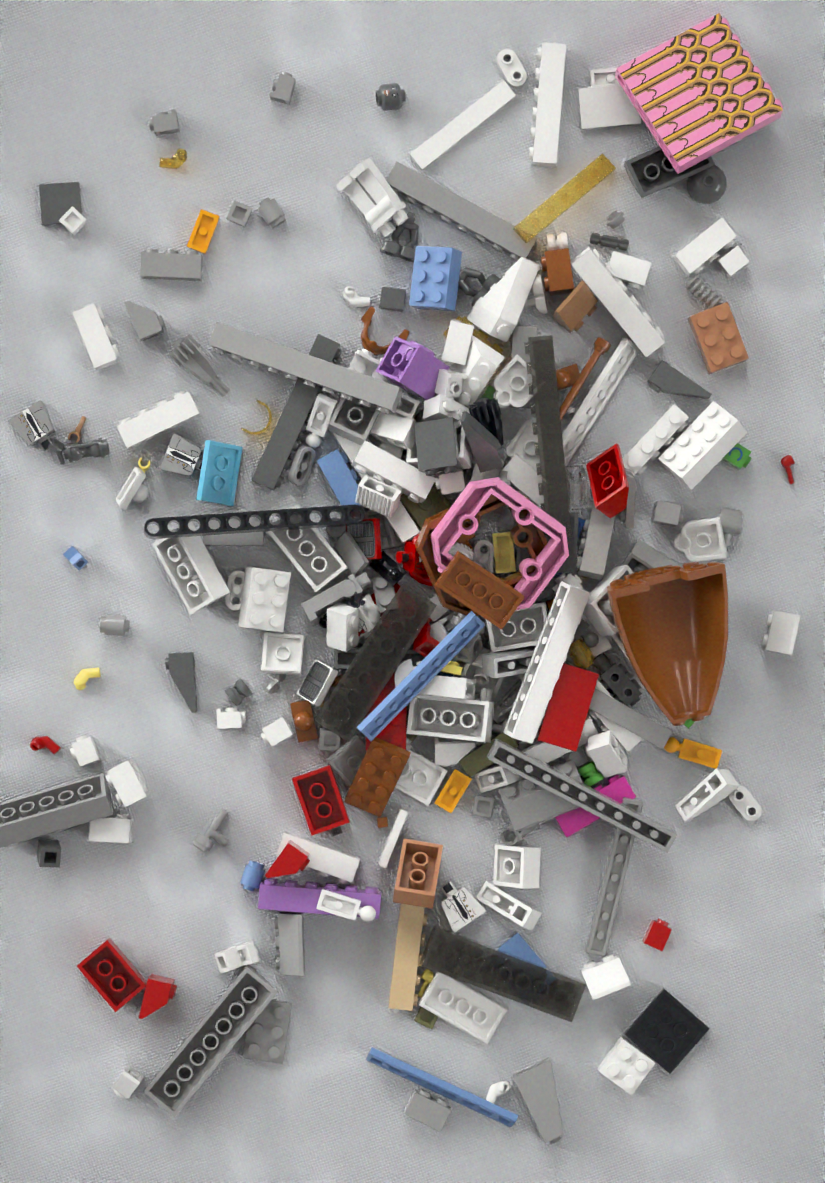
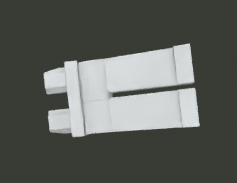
(374, 197)

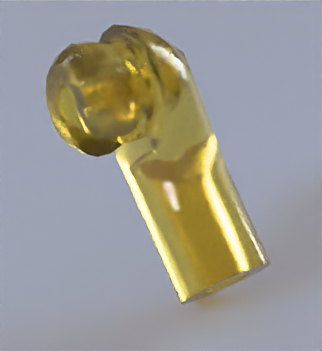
(174, 162)

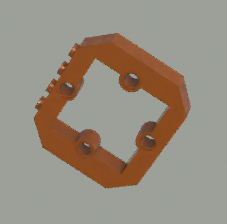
(534, 543)

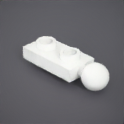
(319, 419)
(344, 906)

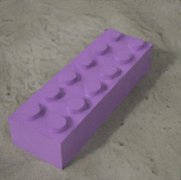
(304, 898)

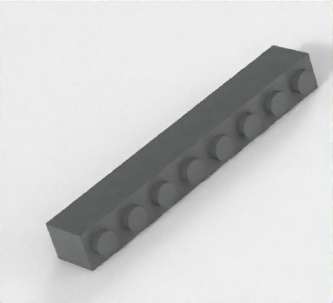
(292, 421)

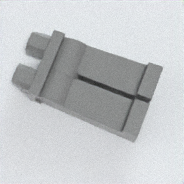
(336, 594)

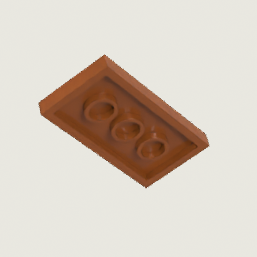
(479, 590)
(377, 776)

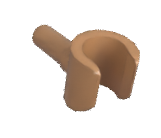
(78, 429)

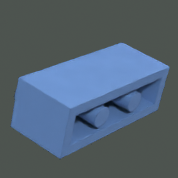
(340, 477)

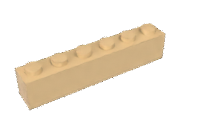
(407, 957)

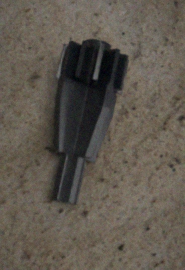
(488, 414)

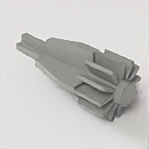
(194, 360)

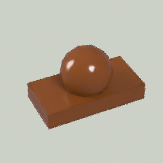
(567, 376)
(304, 721)

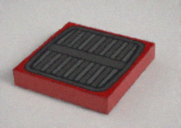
(367, 537)

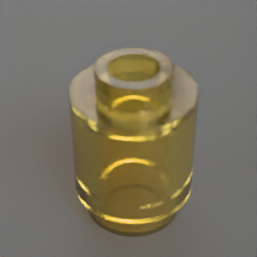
(581, 654)

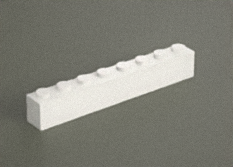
(546, 662)

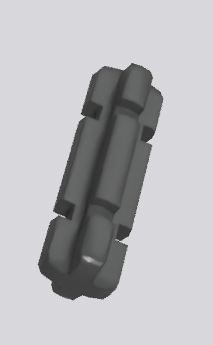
(609, 241)

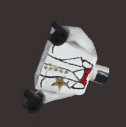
(368, 614)

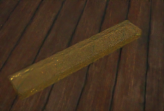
(564, 198)

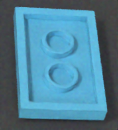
(219, 473)

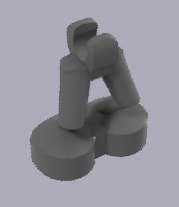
(407, 251)
(486, 283)

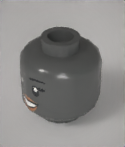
(390, 96)

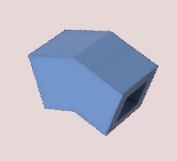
(75, 558)

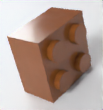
(559, 272)

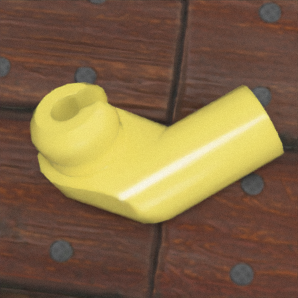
(84, 675)

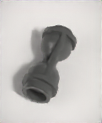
(95, 448)

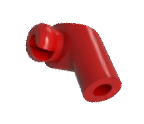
(44, 742)

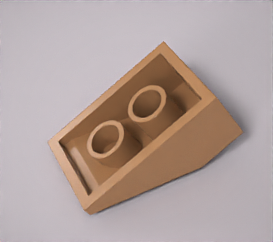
(576, 307)

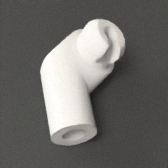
(354, 299)
(496, 1090)

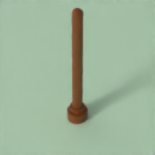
(600, 347)

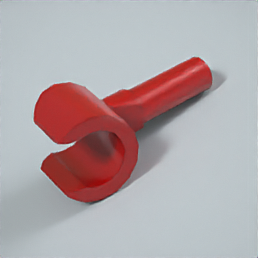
(786, 462)

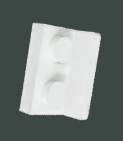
(366, 364)

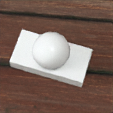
(133, 489)

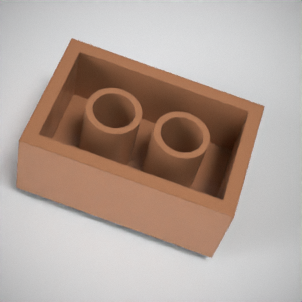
(718, 338)
(417, 873)

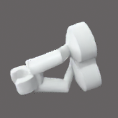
(540, 298)

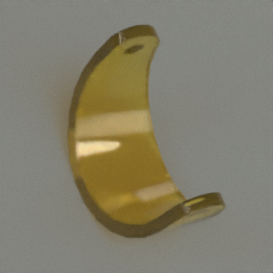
(267, 426)

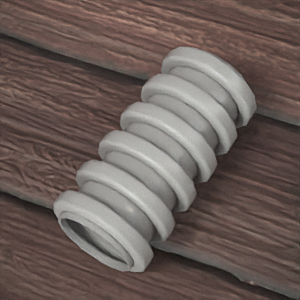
(703, 291)

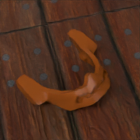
(372, 345)

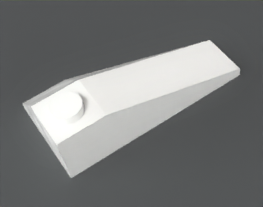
(502, 305)

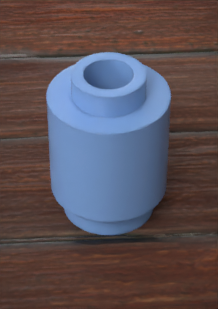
(252, 875)

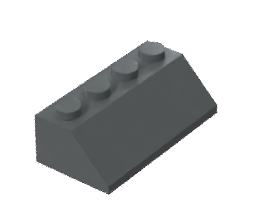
(654, 172)

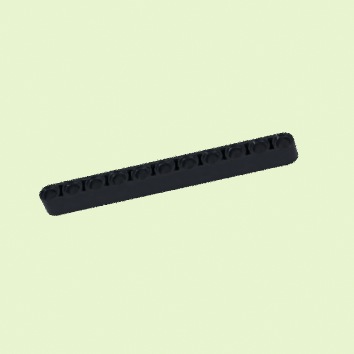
(246, 527)

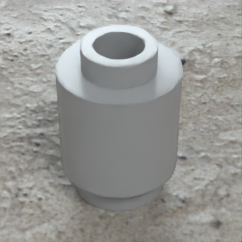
(271, 212)
(114, 625)

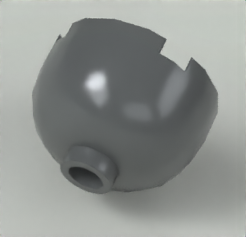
(707, 185)

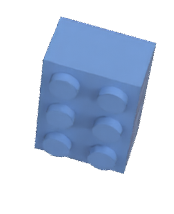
(435, 278)

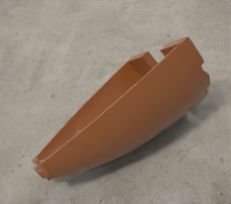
(675, 634)

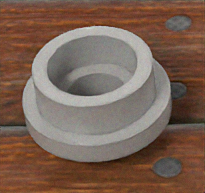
(615, 219)

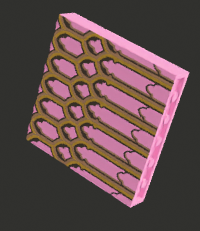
(699, 92)

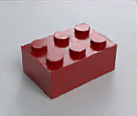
(321, 800)
(112, 974)

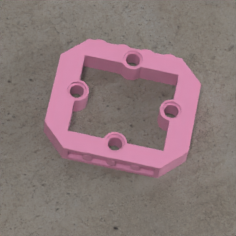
(469, 504)

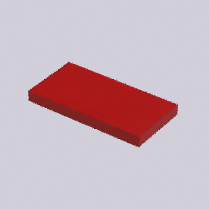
(568, 708)

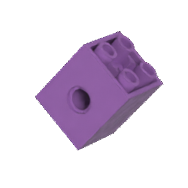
(411, 367)

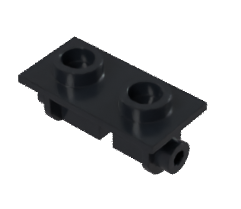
(388, 569)

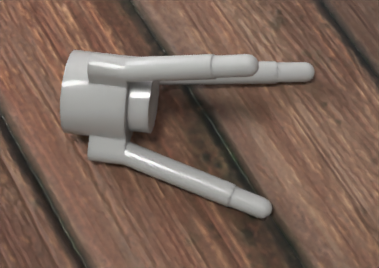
(501, 712)

